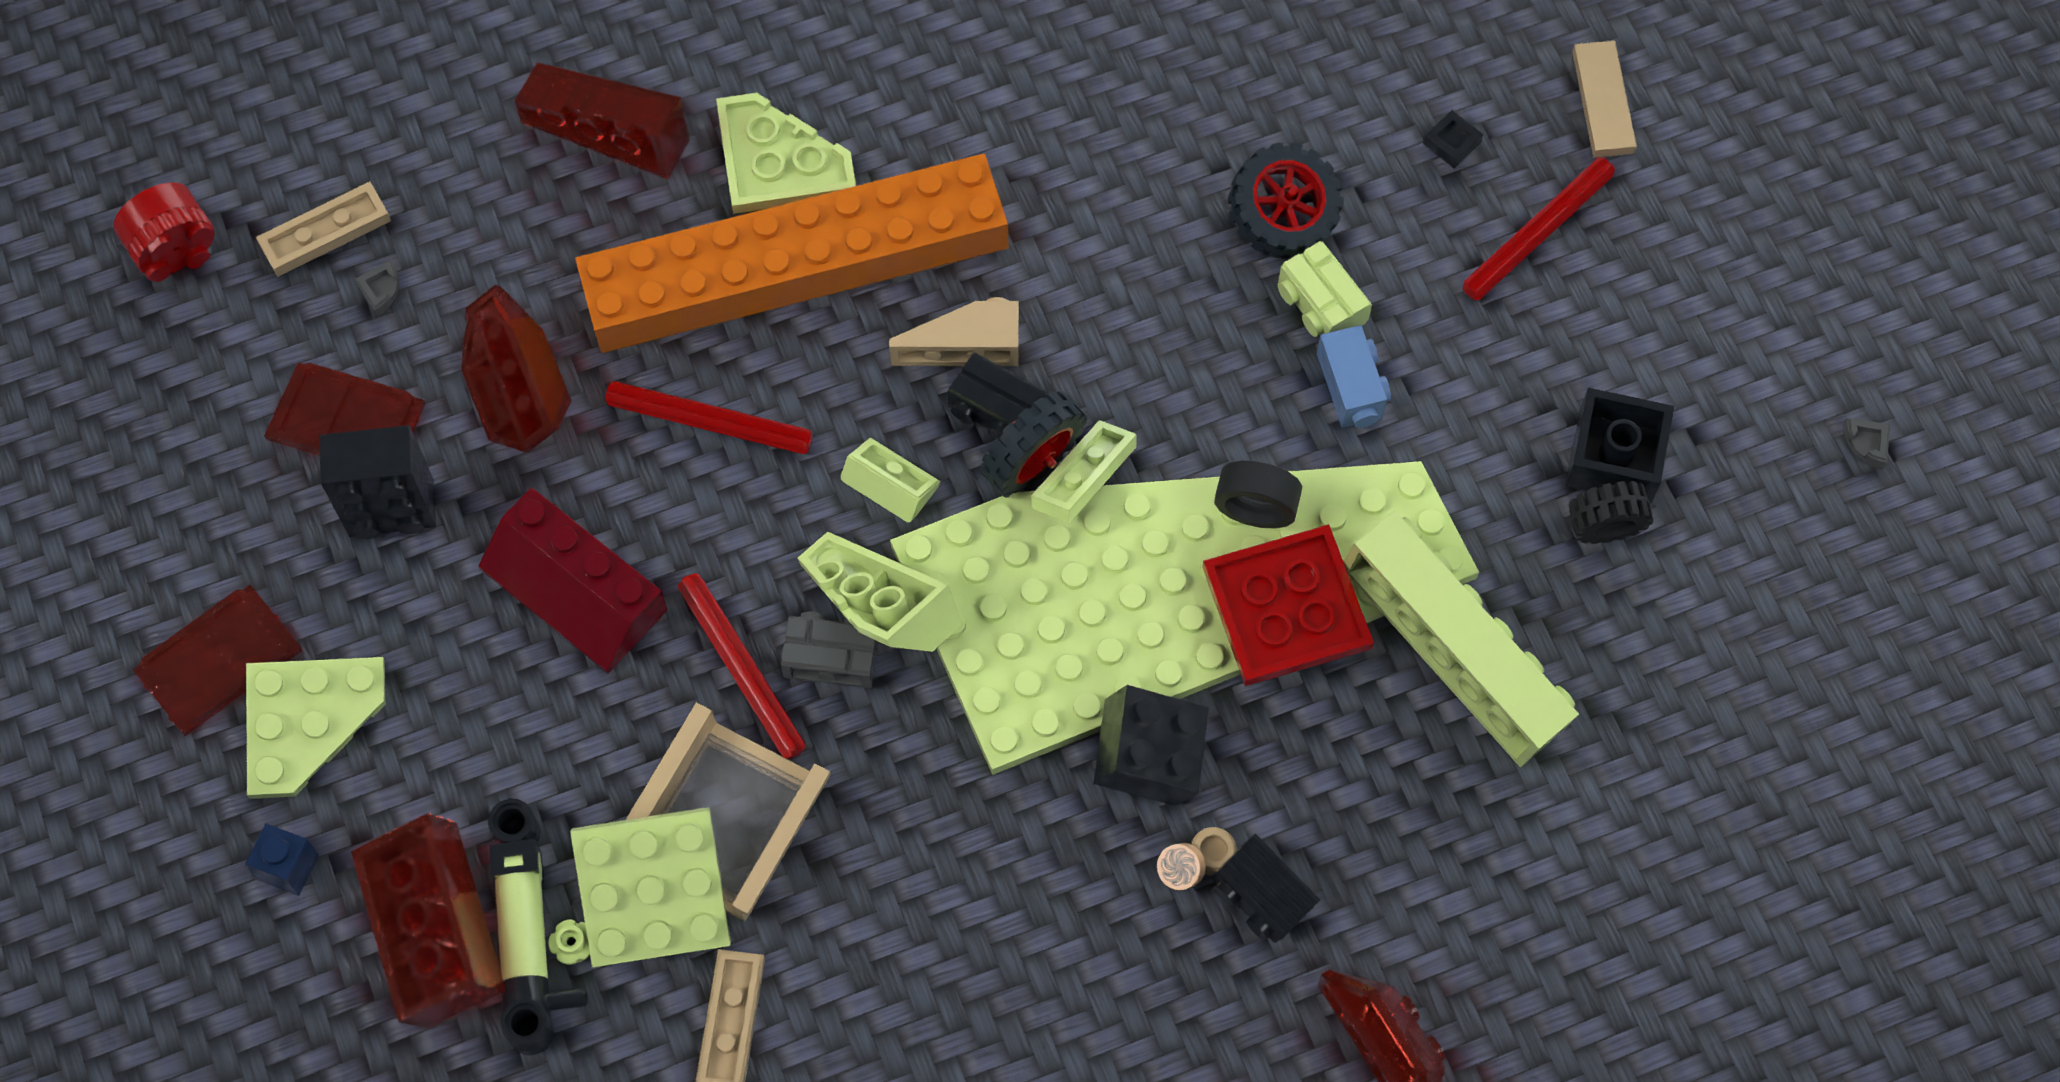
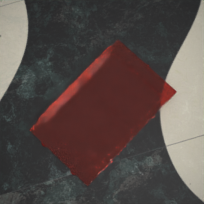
(336, 402)
(206, 660)

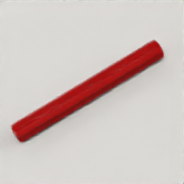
(1538, 228)
(709, 417)
(741, 666)

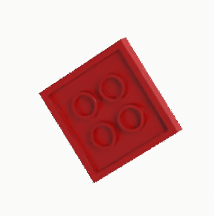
(1287, 605)

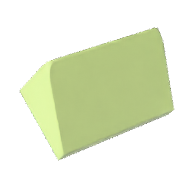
(888, 479)

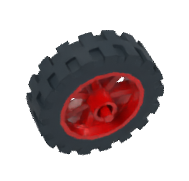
(1295, 163)
(1033, 443)

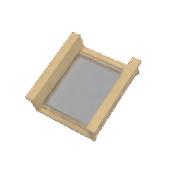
(752, 799)

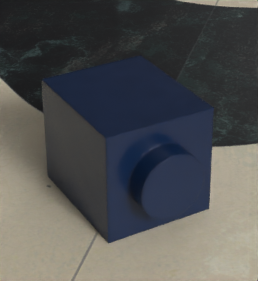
(282, 859)

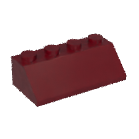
(571, 580)

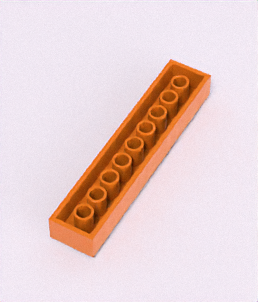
(792, 253)

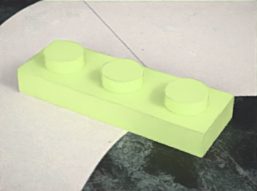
(1084, 471)

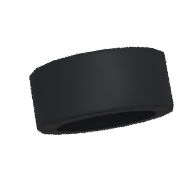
(1258, 494)

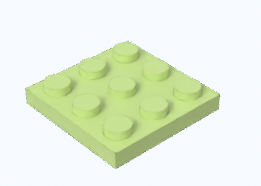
(650, 887)

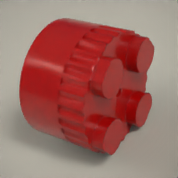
(164, 230)

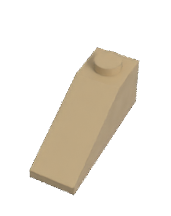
(950, 340)

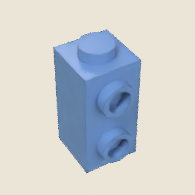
(1352, 376)

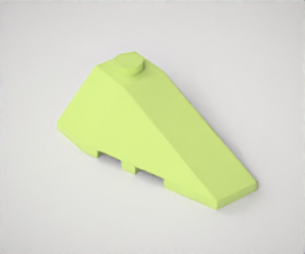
(882, 595)

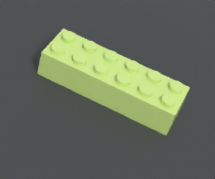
(1459, 638)

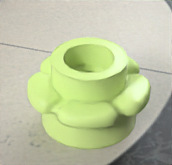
(569, 953)

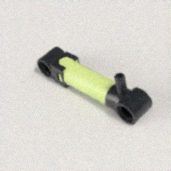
(518, 877)

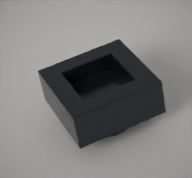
(1453, 139)

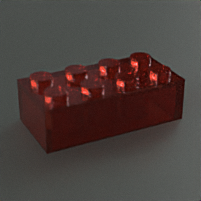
(427, 921)

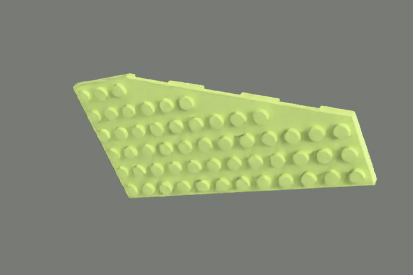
(1121, 593)

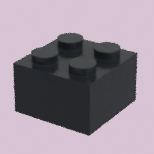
(1619, 442)
(1151, 745)

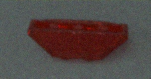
(511, 372)
(1383, 1028)

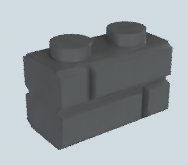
(828, 652)

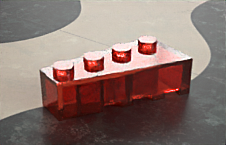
(606, 117)

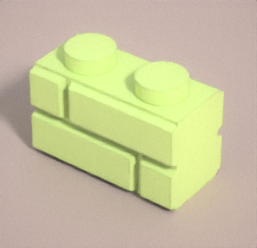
(1322, 291)

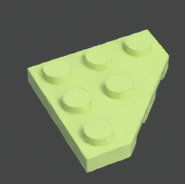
(776, 156)
(304, 717)

